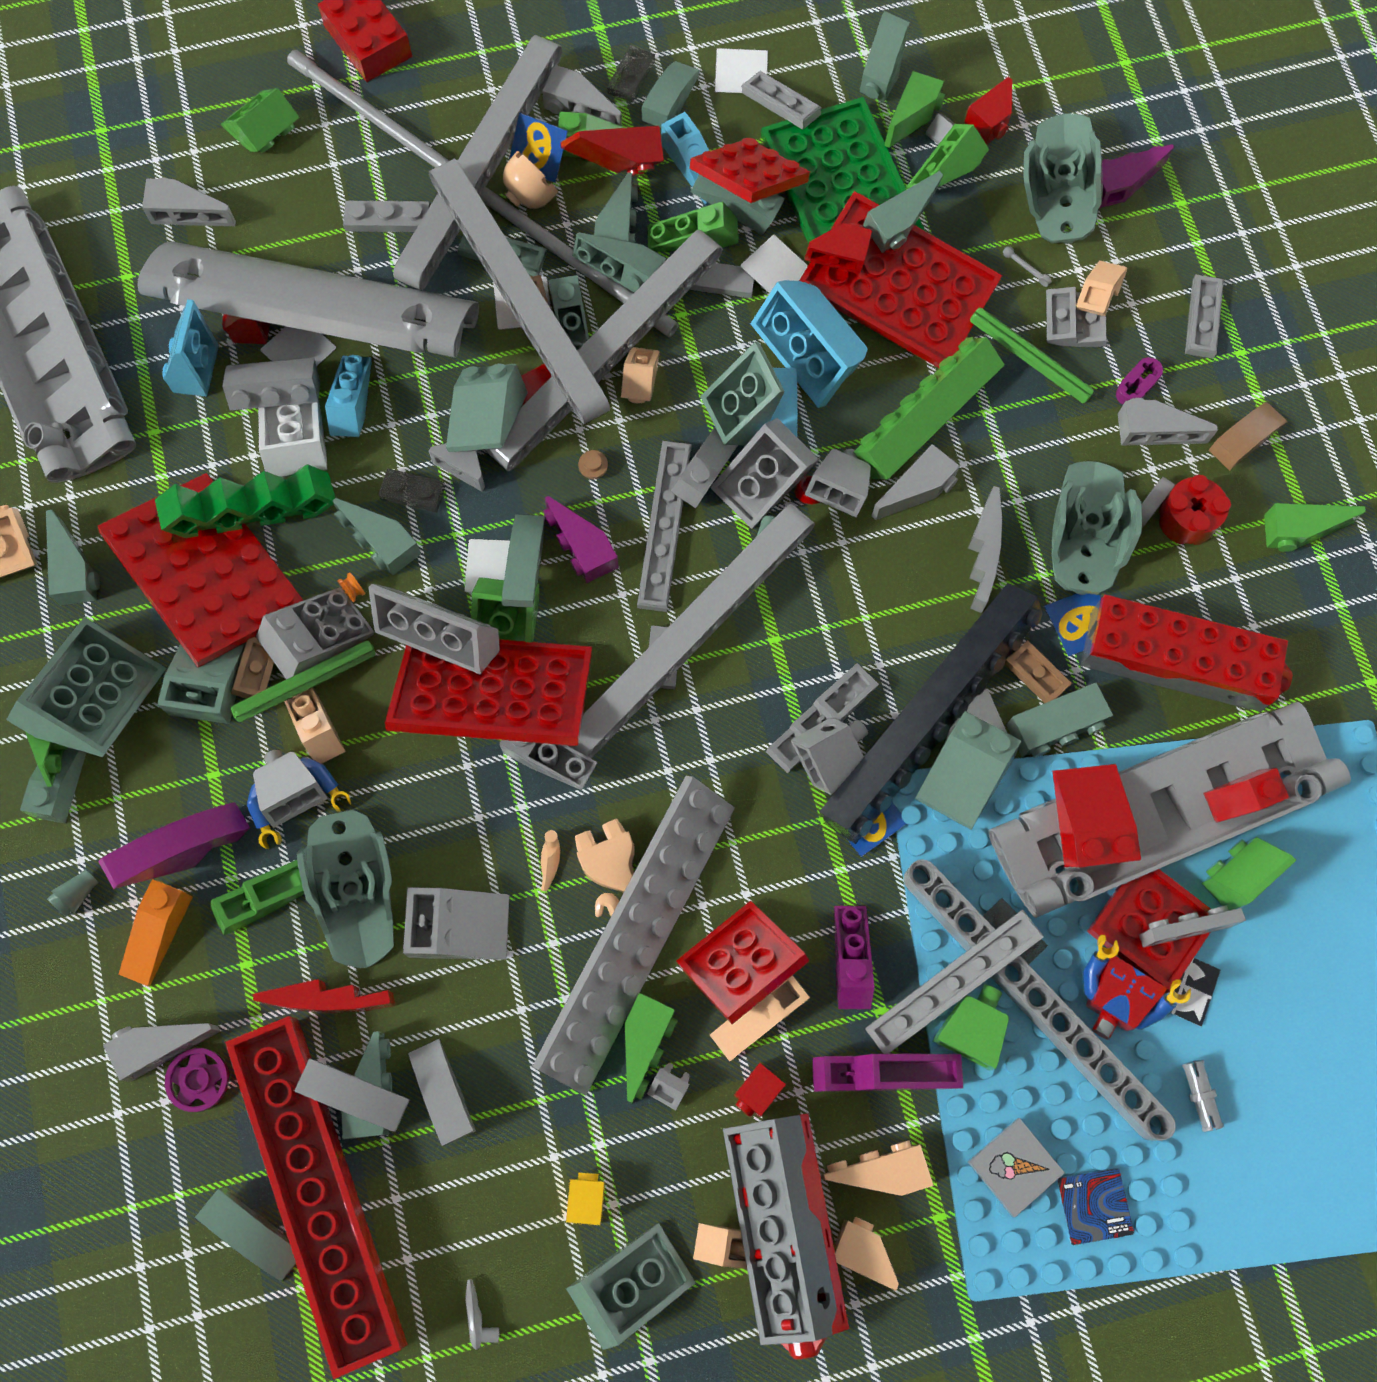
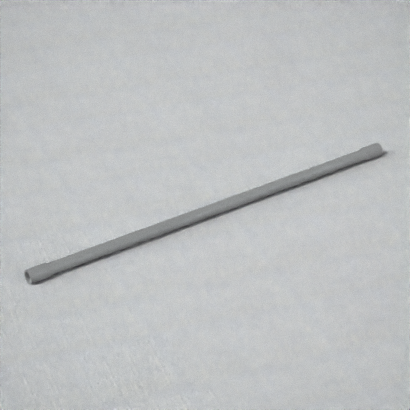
(310, 69)

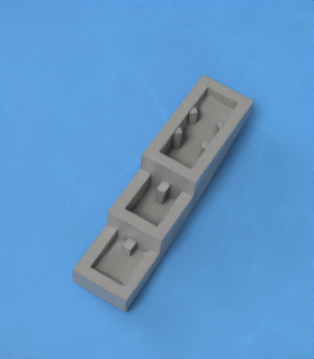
(988, 543)
(834, 703)

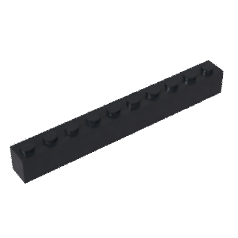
(931, 713)

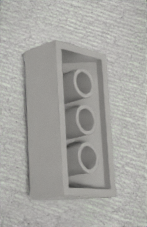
(433, 628)

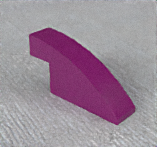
(174, 846)
(887, 1072)

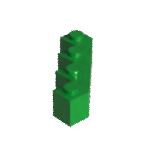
(230, 505)

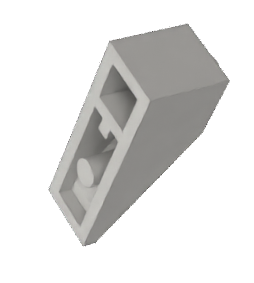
(175, 203)
(1160, 424)
(703, 469)
(919, 484)
(145, 1048)

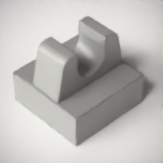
(668, 1087)

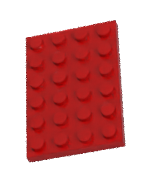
(908, 294)
(202, 586)
(522, 694)

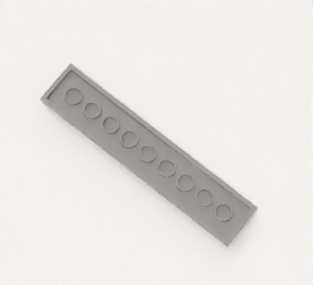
(634, 937)

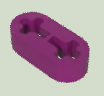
(1134, 378)

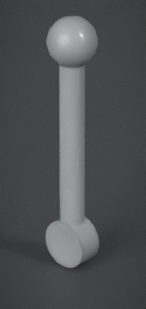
(1044, 279)

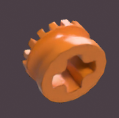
(351, 587)

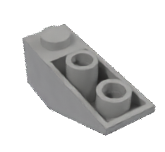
(572, 92)
(552, 760)

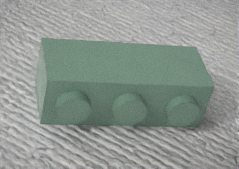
(1060, 720)

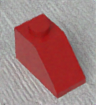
(992, 112)
(841, 247)
(245, 330)
(1246, 794)

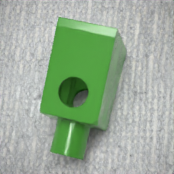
(976, 1028)

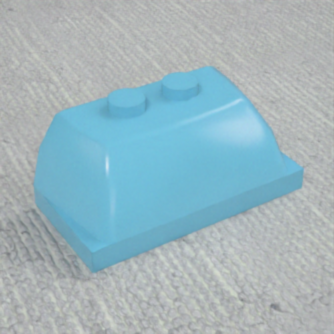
(809, 336)

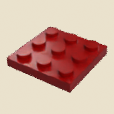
(749, 170)
(1139, 904)
(742, 961)

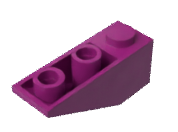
(1128, 173)
(586, 543)
(853, 958)

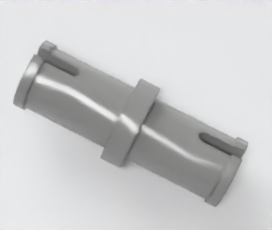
(1203, 1095)

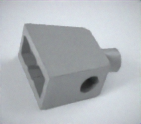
(841, 481)
(830, 752)

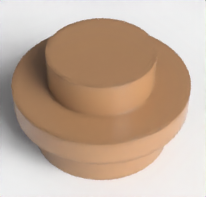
(593, 464)

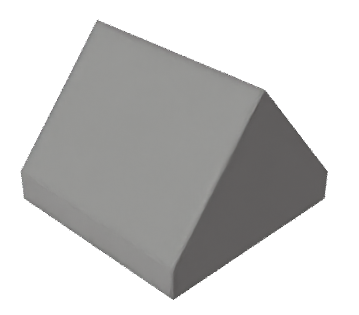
(939, 128)

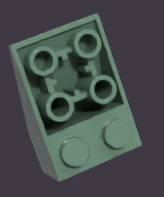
(201, 691)

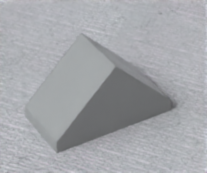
(460, 464)

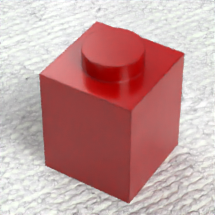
(758, 1091)

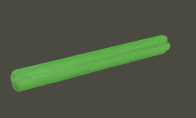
(1031, 355)
(302, 681)

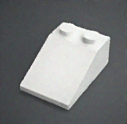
(291, 438)

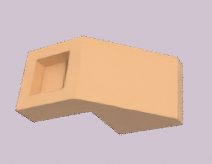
(1100, 286)

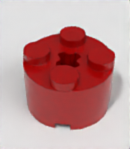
(1193, 510)

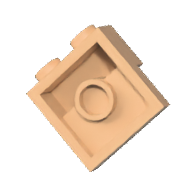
(14, 546)

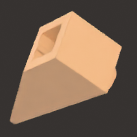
(314, 726)
(760, 1019)
(893, 1173)

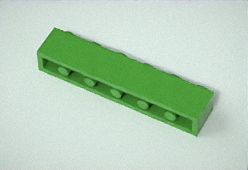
(929, 407)

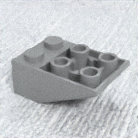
(312, 631)
(456, 924)

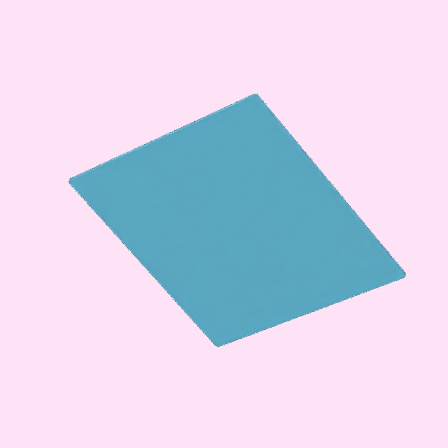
(1280, 1043)

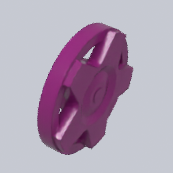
(197, 1080)

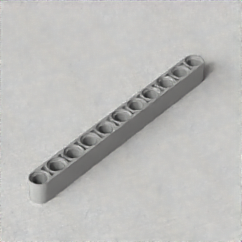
(479, 159)
(519, 292)
(611, 343)
(691, 629)
(1052, 1004)

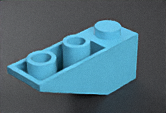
(681, 142)
(348, 396)

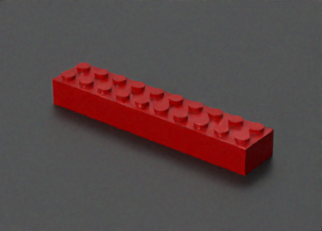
(316, 1199)

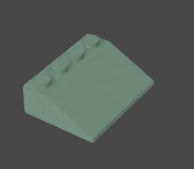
(86, 691)

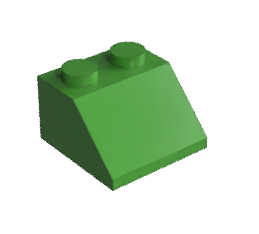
(261, 120)
(511, 621)
(1246, 873)

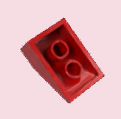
(619, 149)
(1094, 817)

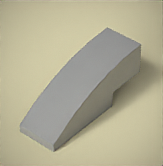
(441, 1093)
(351, 1095)

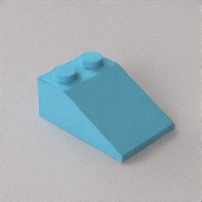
(191, 354)

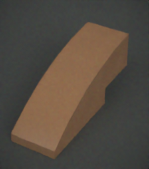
(1247, 435)

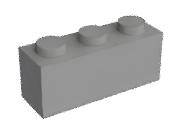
(271, 384)

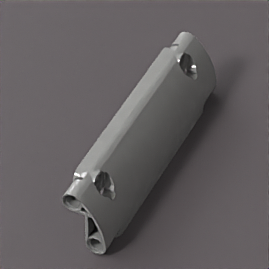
(307, 298)
(51, 356)
(1171, 806)

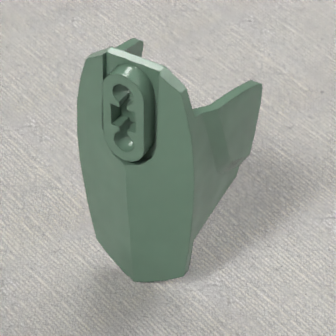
(1062, 169)
(1094, 519)
(353, 898)

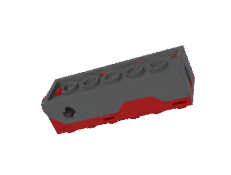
(1186, 653)
(786, 1234)

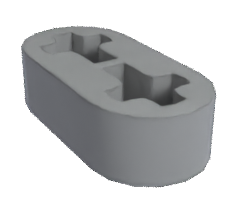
(1155, 498)

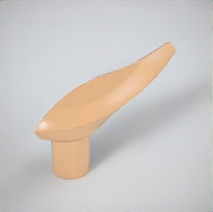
(549, 858)

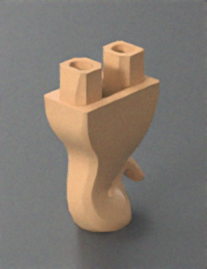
(607, 862)

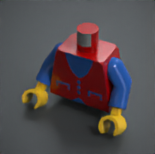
(1124, 994)

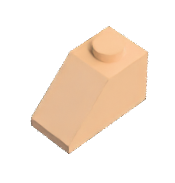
(639, 374)
(720, 1246)
(864, 1252)

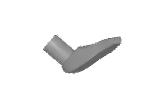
(476, 1332)

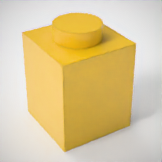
(585, 1199)

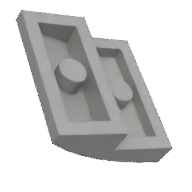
(1071, 326)

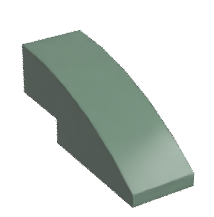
(669, 93)
(248, 1233)

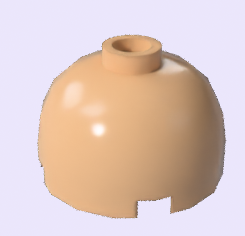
(526, 183)

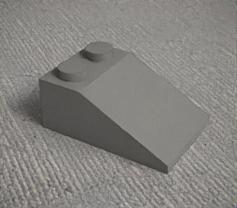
(764, 472)

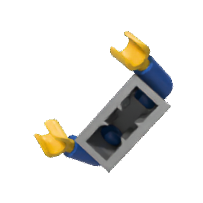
(287, 789)

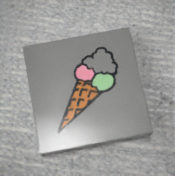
(1016, 1167)

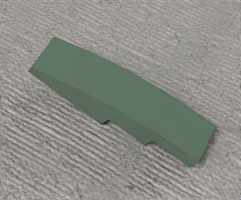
(523, 561)

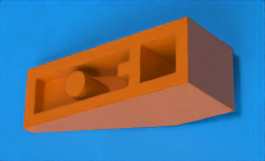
(153, 931)

